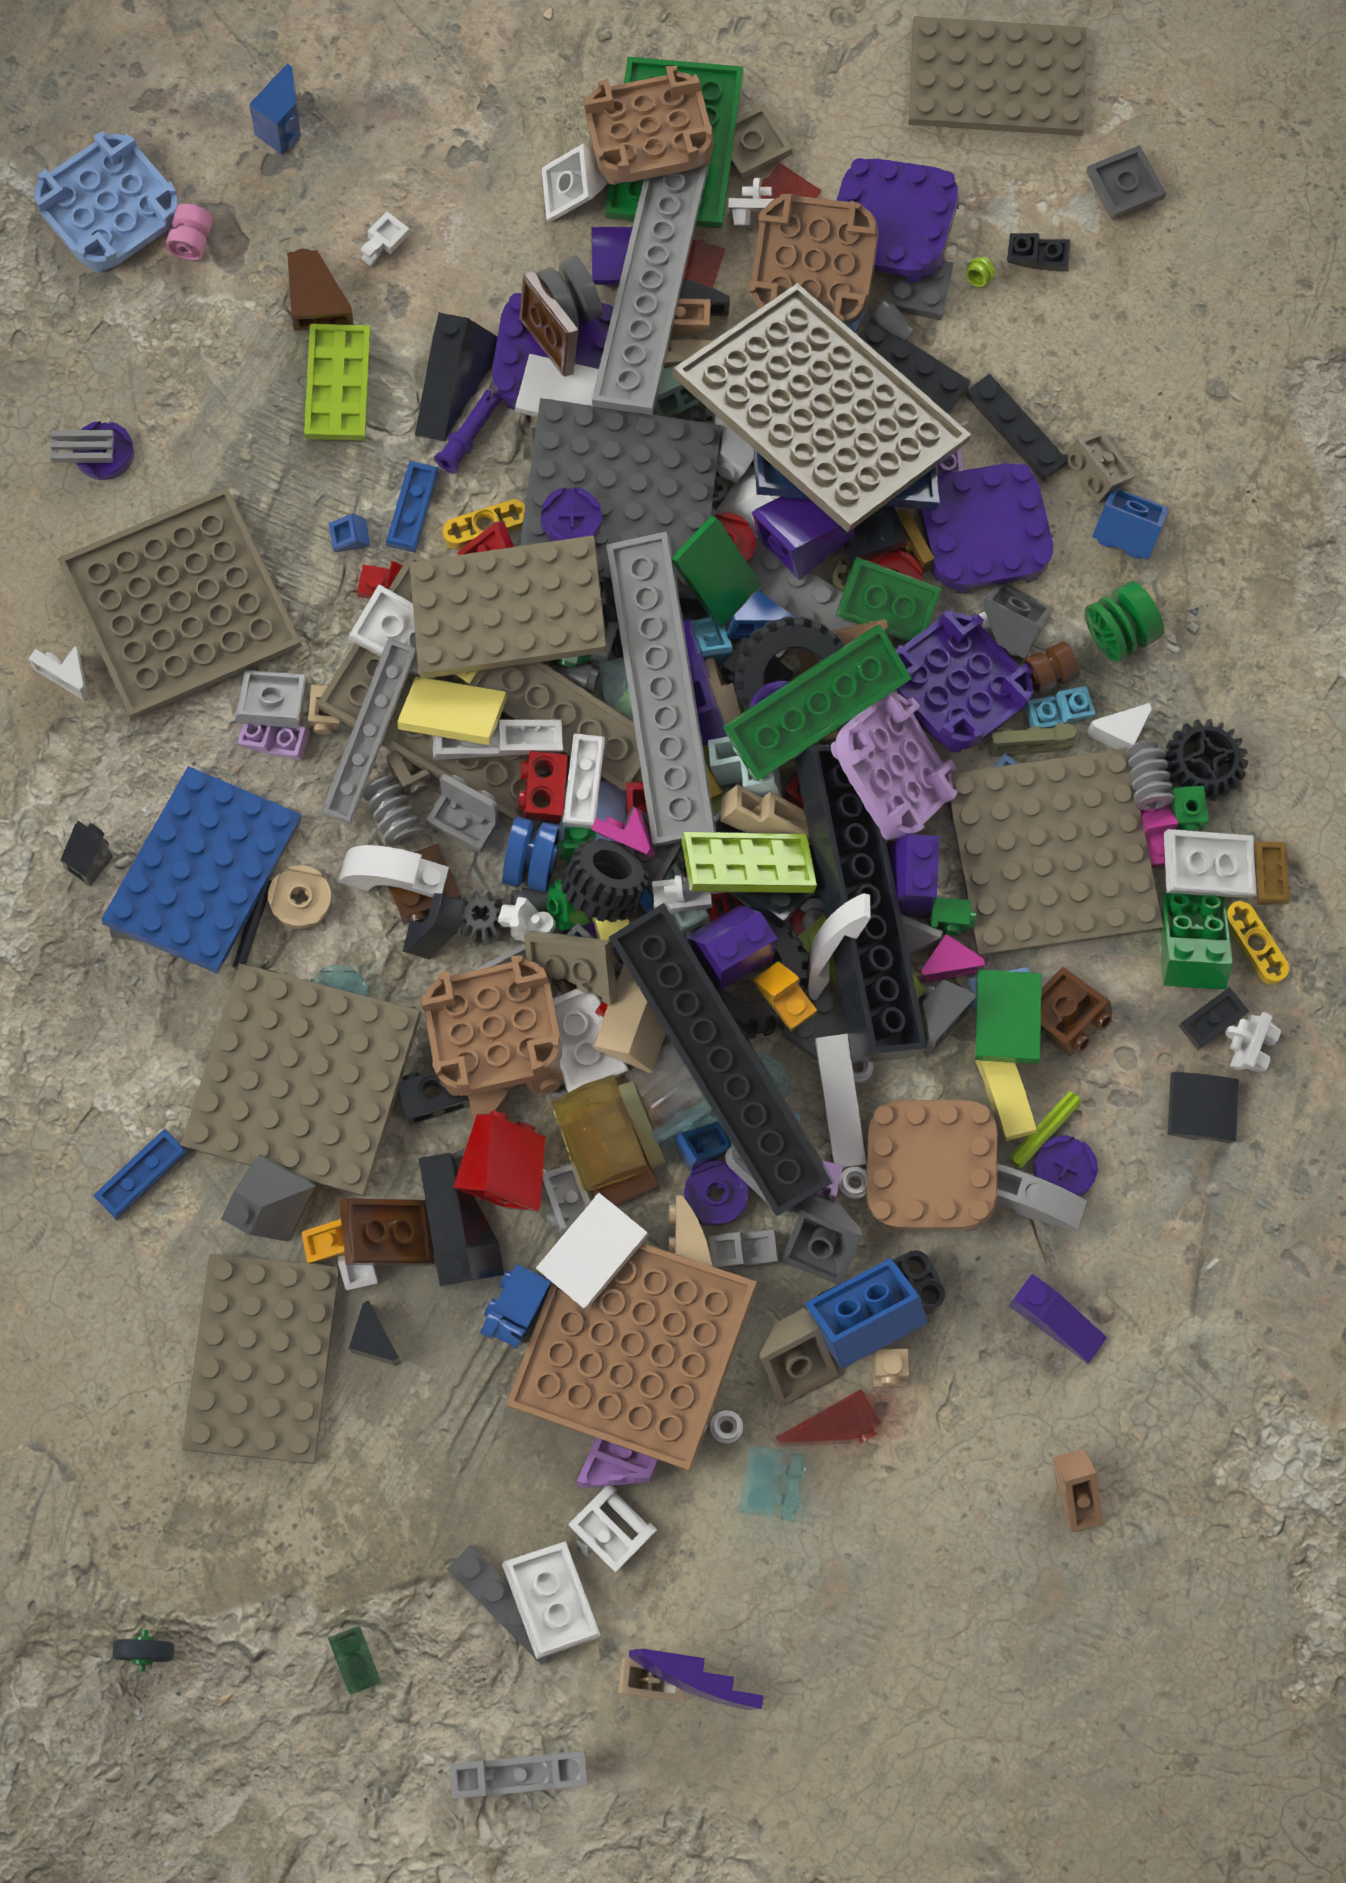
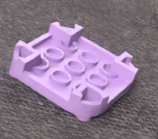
(894, 766)

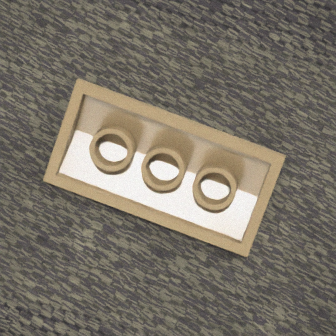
(630, 1027)

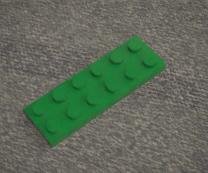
(817, 702)

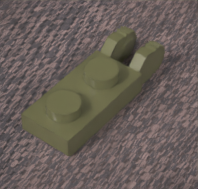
(1032, 740)

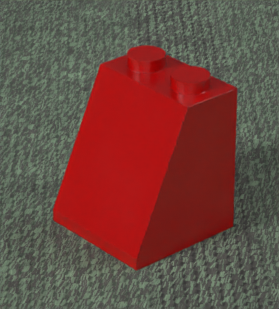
(503, 1163)

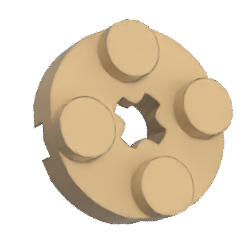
(290, 883)

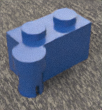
(516, 1307)

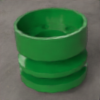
(1124, 621)

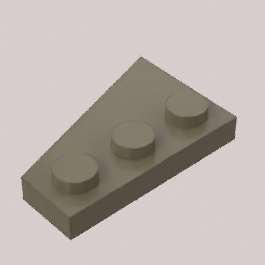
(575, 959)

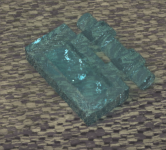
(761, 1480)

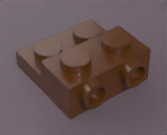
(415, 906)
(1072, 1012)

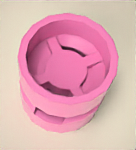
(190, 231)

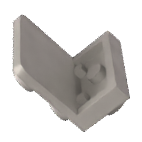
(464, 813)

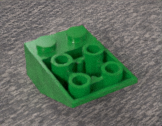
(1195, 941)

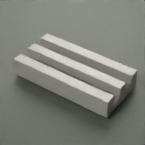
(82, 441)

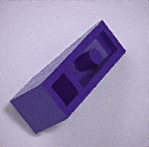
(1057, 1318)

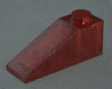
(838, 1424)

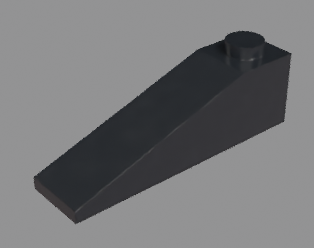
(459, 1231)

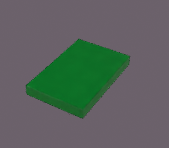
(716, 571)
(882, 593)
(1008, 1016)

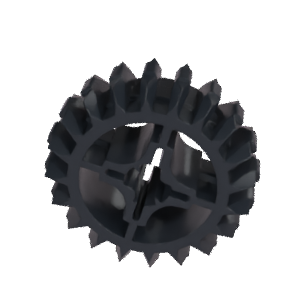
(1203, 737)

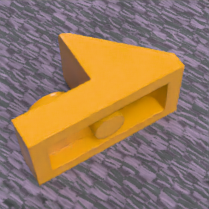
(784, 995)
(323, 1242)

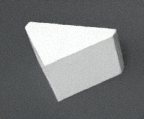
(1121, 728)

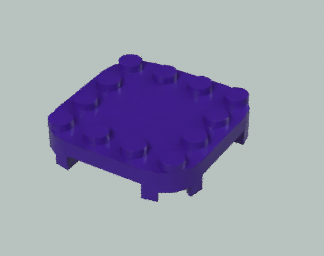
(912, 212)
(516, 344)
(988, 527)
(962, 681)

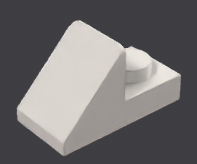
(66, 674)

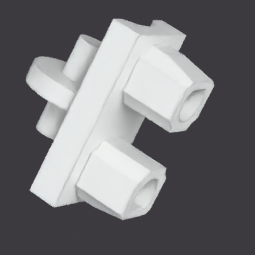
(742, 207)
(678, 896)
(525, 918)
(1248, 1040)

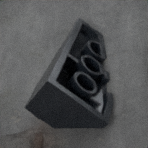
(456, 365)

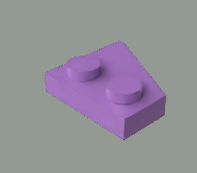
(615, 1465)

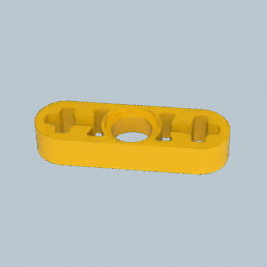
(491, 512)
(1275, 958)

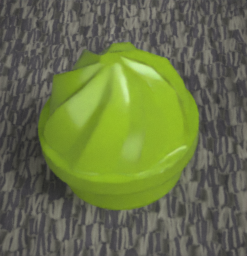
(980, 271)

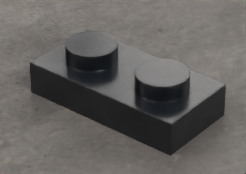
(1213, 1018)

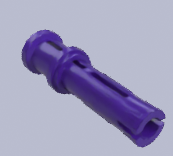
(461, 441)

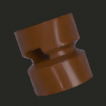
(1053, 666)

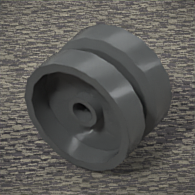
(573, 290)

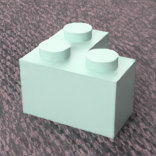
(730, 769)

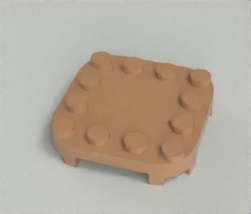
(649, 127)
(820, 246)
(492, 1027)
(932, 1165)

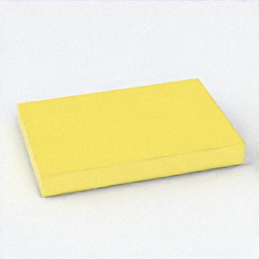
(452, 710)

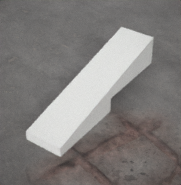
(509, 738)
(840, 1100)

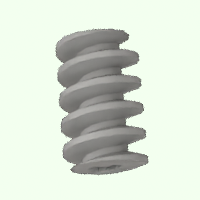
(1149, 775)
(390, 813)

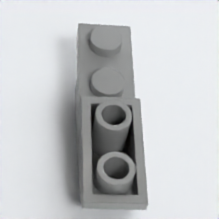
(1039, 1199)

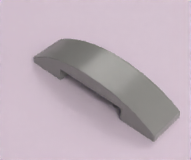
(518, 1774)

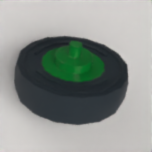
(143, 1650)

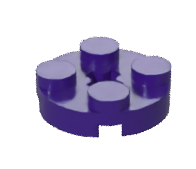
(711, 1211)

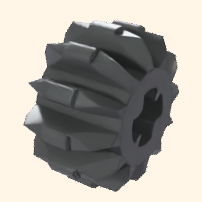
(479, 928)

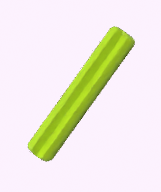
(1045, 1129)

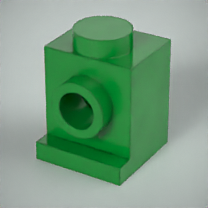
(561, 910)
(952, 916)

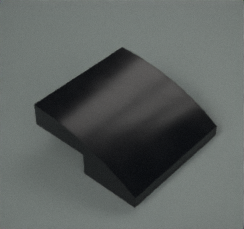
(1203, 1107)

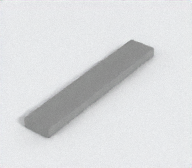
(369, 731)

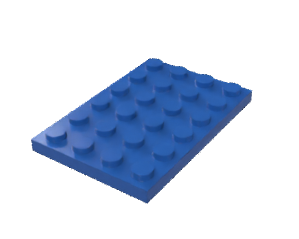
(202, 869)

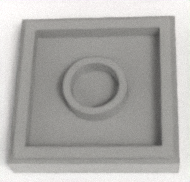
(271, 699)

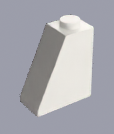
(733, 453)

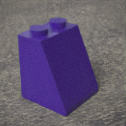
(798, 533)
(915, 873)
(734, 945)

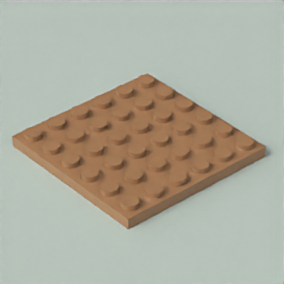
(641, 1357)

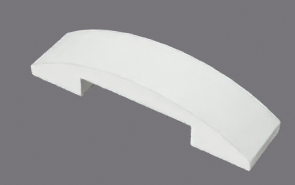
(847, 921)

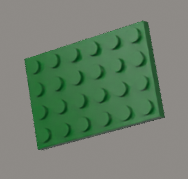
(721, 94)

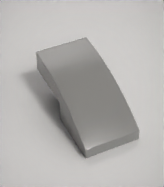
(744, 1249)

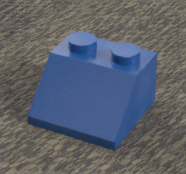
(276, 112)
(1130, 523)

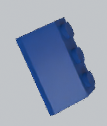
(867, 1313)

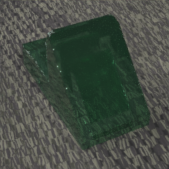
(354, 1660)

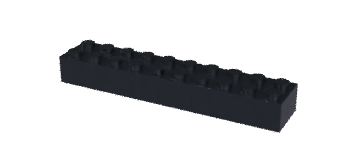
(850, 861)
(721, 1059)

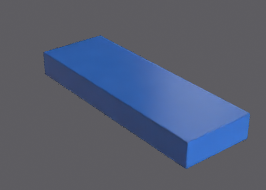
(412, 506)
(140, 1174)

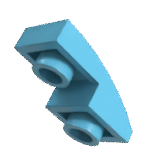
(1064, 707)

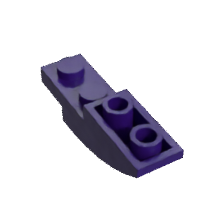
(707, 707)

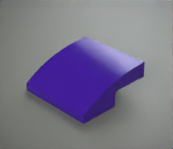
(609, 253)

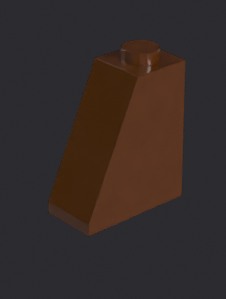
(315, 292)

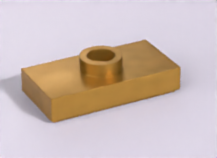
(916, 544)
(1271, 873)

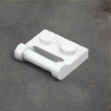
(604, 1535)

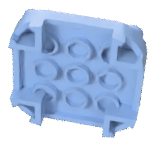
(106, 201)

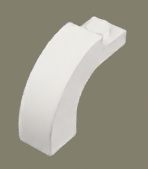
(394, 867)

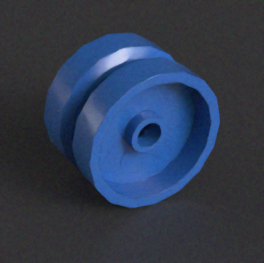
(536, 855)

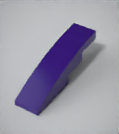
(688, 1675)

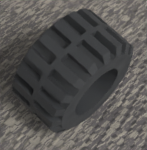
(604, 880)

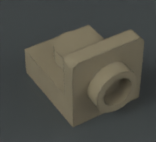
(403, 770)

